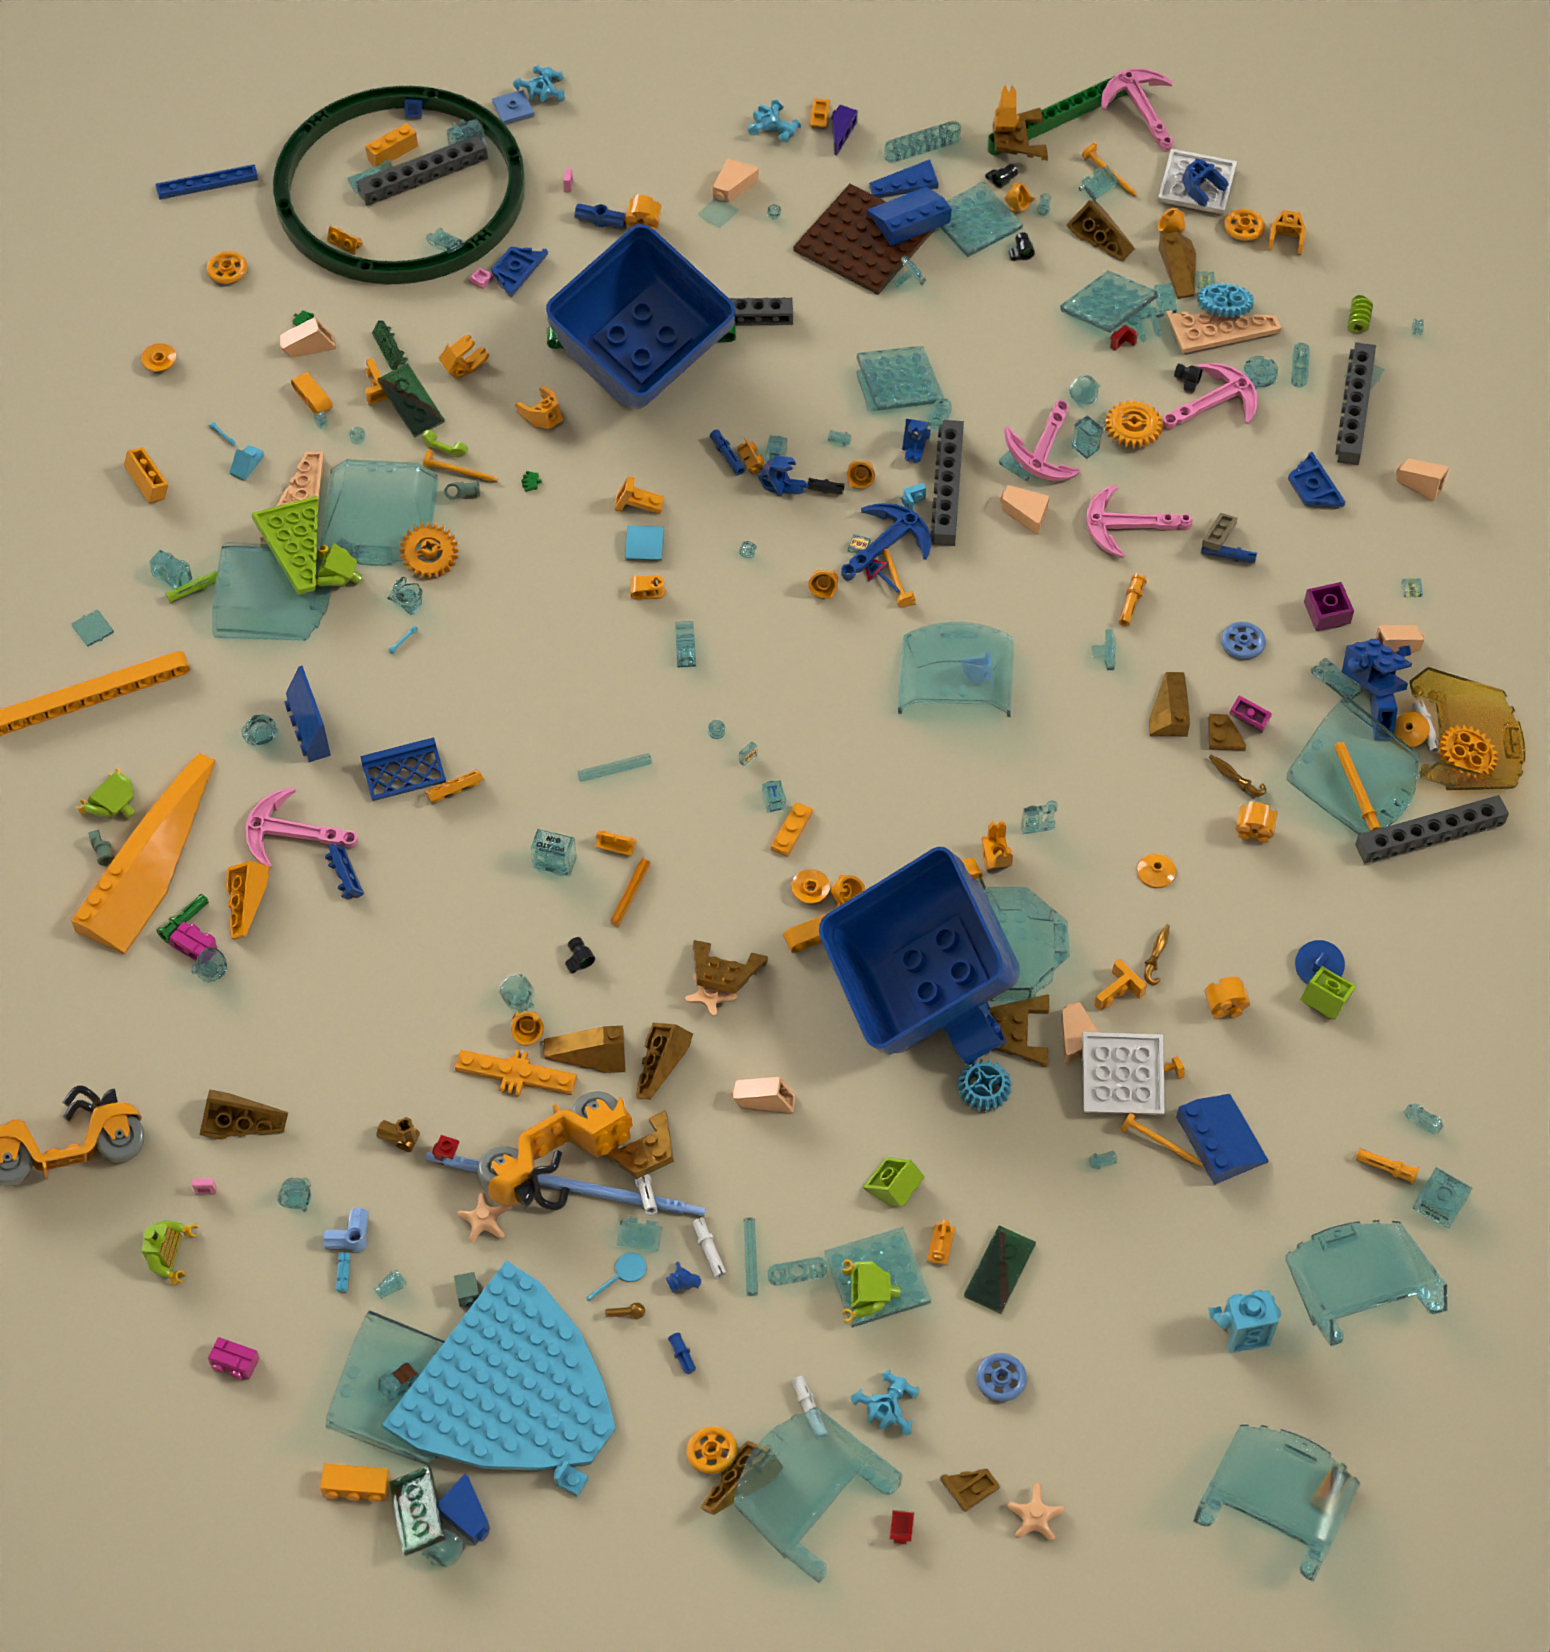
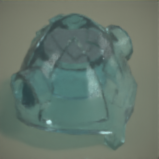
(1084, 390)
(210, 965)
(295, 1193)

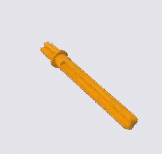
(1368, 812)

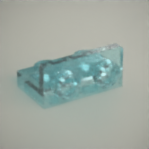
(1099, 183)
(639, 1235)

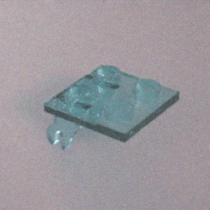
(1148, 312)

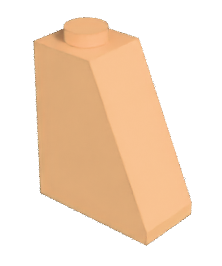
(734, 180)
(307, 339)
(1422, 477)
(1025, 506)
(1400, 635)
(1073, 1023)
(764, 1094)

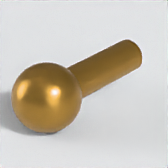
(635, 1310)

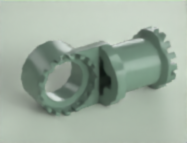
(464, 489)
(102, 848)

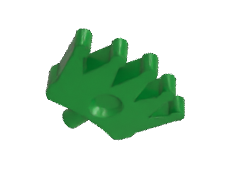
(302, 317)
(530, 481)

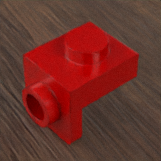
(1122, 335)
(445, 1147)
(901, 1526)

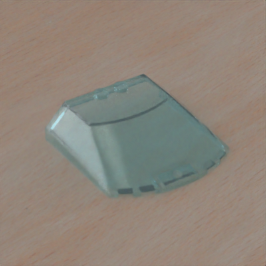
(375, 505)
(259, 601)
(957, 666)
(1380, 758)
(358, 1404)

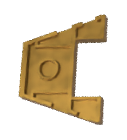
(1017, 141)
(723, 974)
(1014, 1025)
(648, 1152)

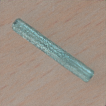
(614, 767)
(750, 1256)

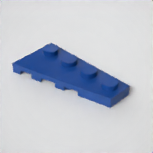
(905, 181)

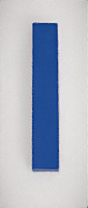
(206, 181)

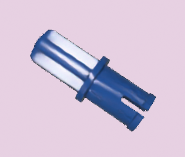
(682, 1353)

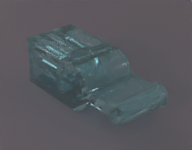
(685, 644)

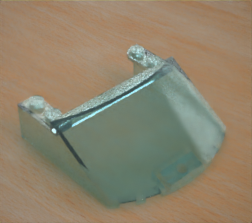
(1360, 1269)
(799, 1475)
(1284, 1485)

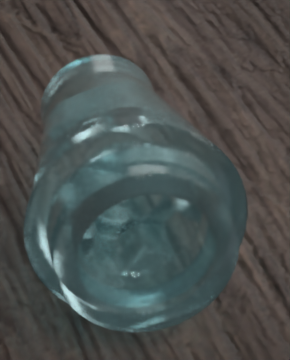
(391, 1284)

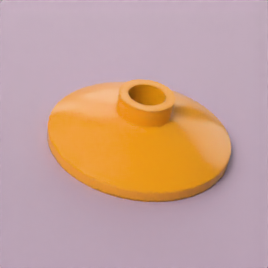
(158, 357)
(1419, 731)
(1156, 877)
(810, 879)

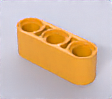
(311, 393)

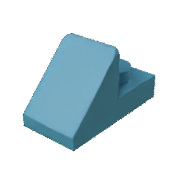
(245, 462)

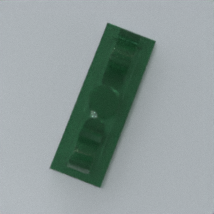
(388, 345)

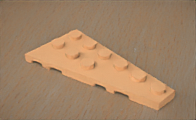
(1206, 331)
(306, 481)

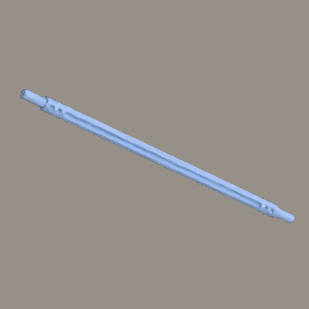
(583, 1187)

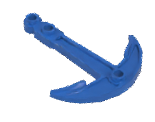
(905, 522)

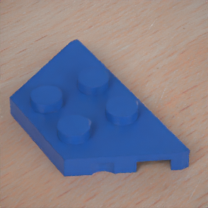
(516, 267)
(1314, 484)

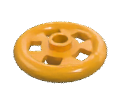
(1244, 224)
(226, 267)
(722, 1462)

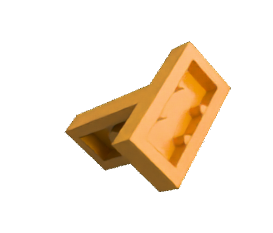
(375, 393)
(637, 497)
(1126, 980)

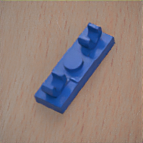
(344, 871)

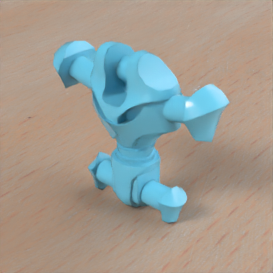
(542, 84)
(768, 119)
(886, 1407)

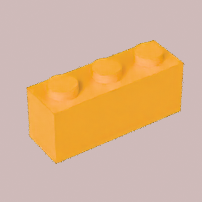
(391, 145)
(145, 474)
(355, 1482)

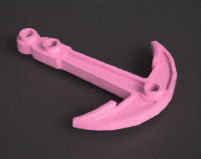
(1137, 95)
(1237, 385)
(1036, 462)
(1098, 521)
(279, 827)

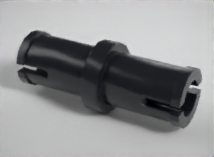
(826, 486)

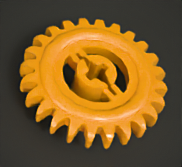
(1132, 432)
(445, 546)

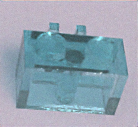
(464, 131)
(1087, 436)

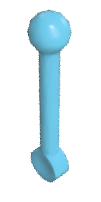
(213, 425)
(392, 649)

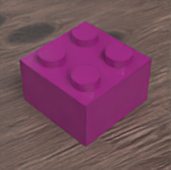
(1328, 606)

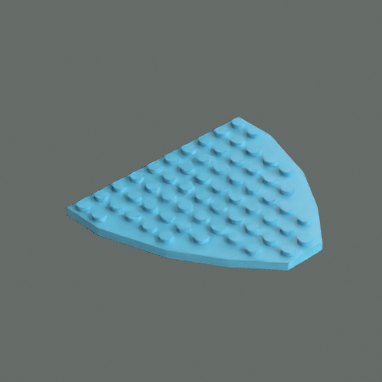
(509, 1386)

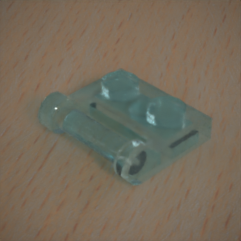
(1033, 818)

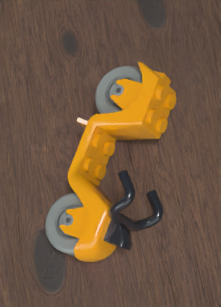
(593, 1124)
(112, 1132)

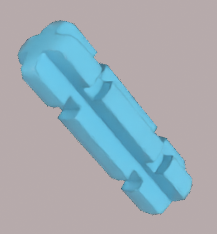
(343, 1272)

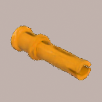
(1134, 593)
(1397, 1168)

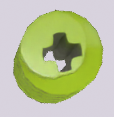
(1360, 314)

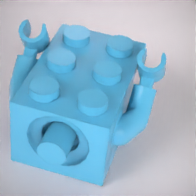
(1249, 1320)

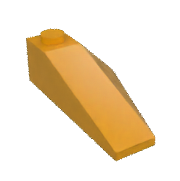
(246, 887)

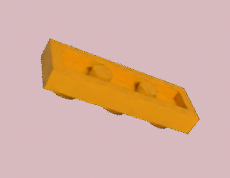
(454, 786)
(791, 829)

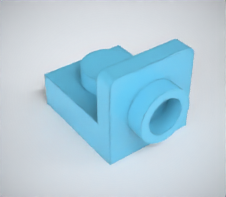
(913, 494)
(570, 1478)

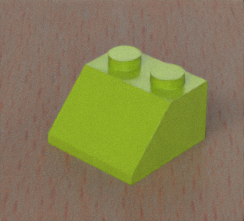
(1327, 993)
(894, 1181)

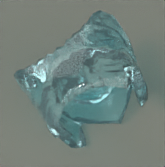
(406, 595)
(259, 730)

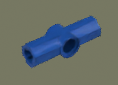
(600, 215)

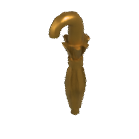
(1228, 770)
(1151, 963)

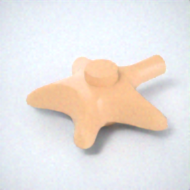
(710, 997)
(484, 1218)
(1035, 1514)

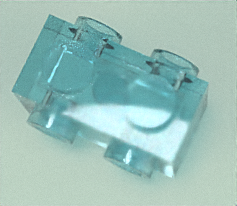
(170, 569)

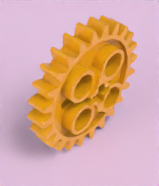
(1468, 750)

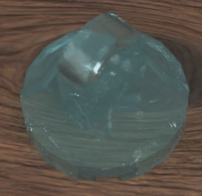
(912, 270)

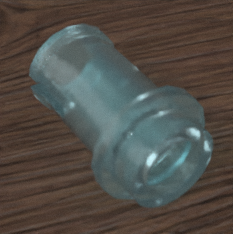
(1043, 207)
(844, 438)
(1097, 1161)

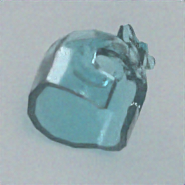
(517, 992)
(445, 1552)

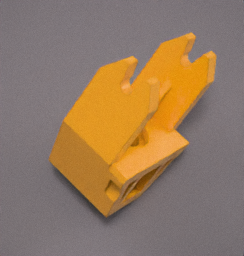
(1005, 116)
(1281, 225)
(453, 358)
(545, 413)
(995, 848)

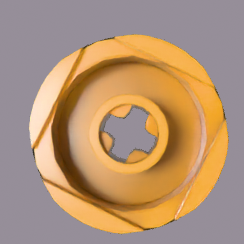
(643, 211)
(1256, 822)
(1227, 997)

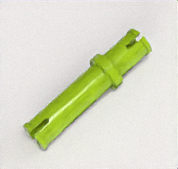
(173, 596)

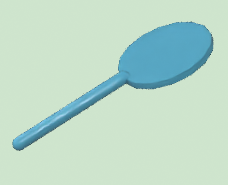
(629, 1268)

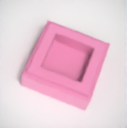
(568, 180)
(481, 278)
(204, 1185)

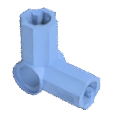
(344, 1238)

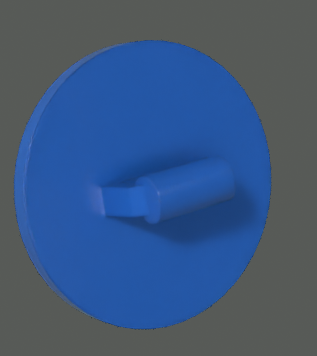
(1318, 954)

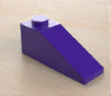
(843, 123)

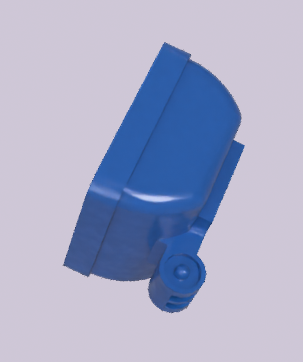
(639, 316)
(922, 957)

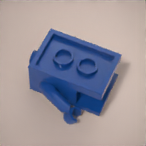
(1376, 666)

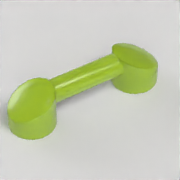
(457, 450)

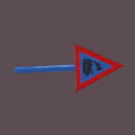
(875, 568)

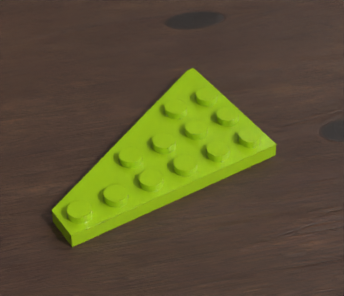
(293, 539)

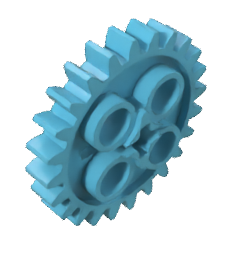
(1225, 300)

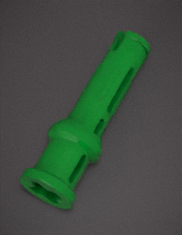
(184, 916)

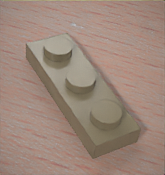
(1219, 531)

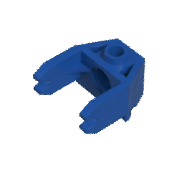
(1196, 174)
(914, 443)
(775, 477)

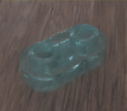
(937, 415)
(1429, 1122)

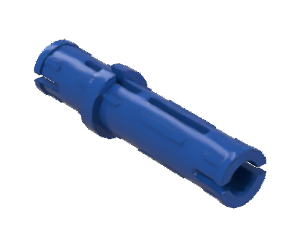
(724, 447)
(1232, 553)

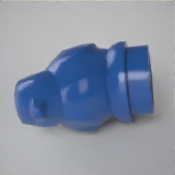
(682, 1279)

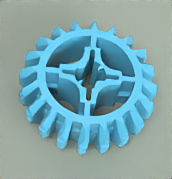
(978, 1093)

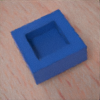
(413, 108)

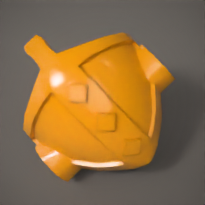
(1018, 198)
(1172, 221)
(860, 474)
(823, 583)
(846, 888)
(526, 1027)

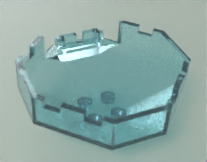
(1035, 935)

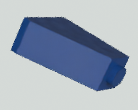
(1384, 710)
(464, 1511)

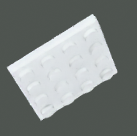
(1174, 191)
(1123, 1073)

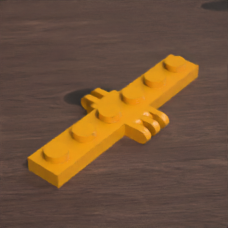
(516, 1072)

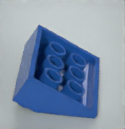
(911, 215)
(306, 718)
(1220, 1137)

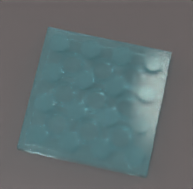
(979, 220)
(1109, 301)
(899, 377)
(894, 1255)

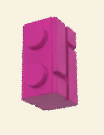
(1250, 713)
(191, 941)
(233, 1358)

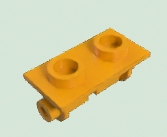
(343, 240)
(755, 461)
(615, 843)
(941, 1243)

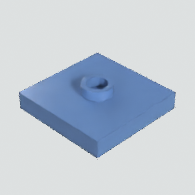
(513, 107)

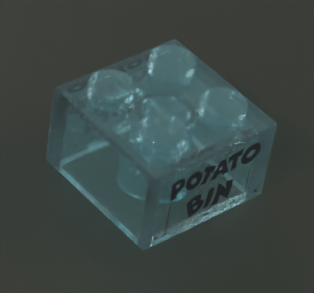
(553, 852)
(1442, 1198)

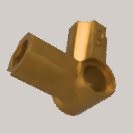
(401, 1134)

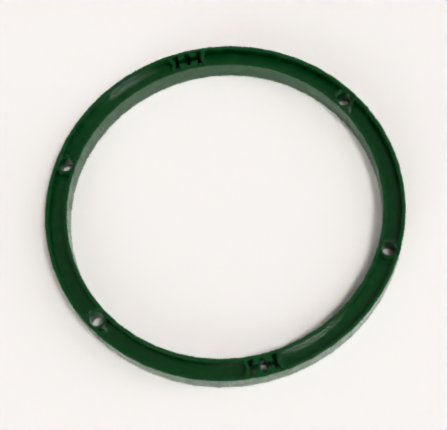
(408, 270)

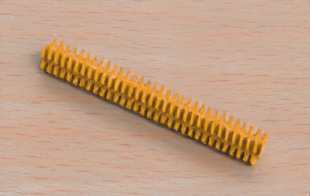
(630, 892)

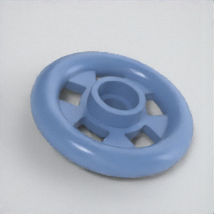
(1245, 653)
(988, 1388)

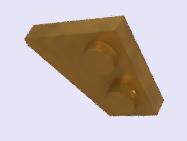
(1224, 734)
(970, 1487)

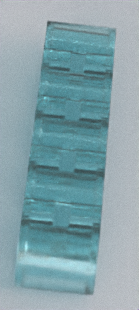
(922, 141)

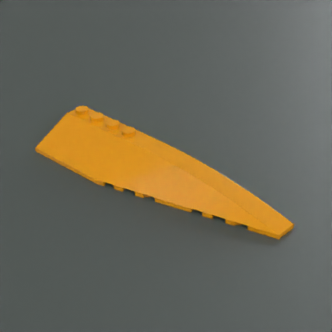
(145, 864)

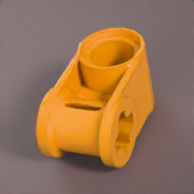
(645, 587)

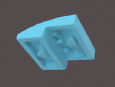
(644, 543)

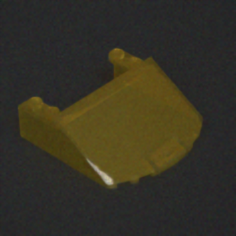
(1483, 708)

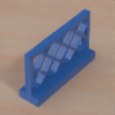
(396, 755)

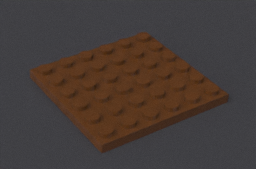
(853, 245)

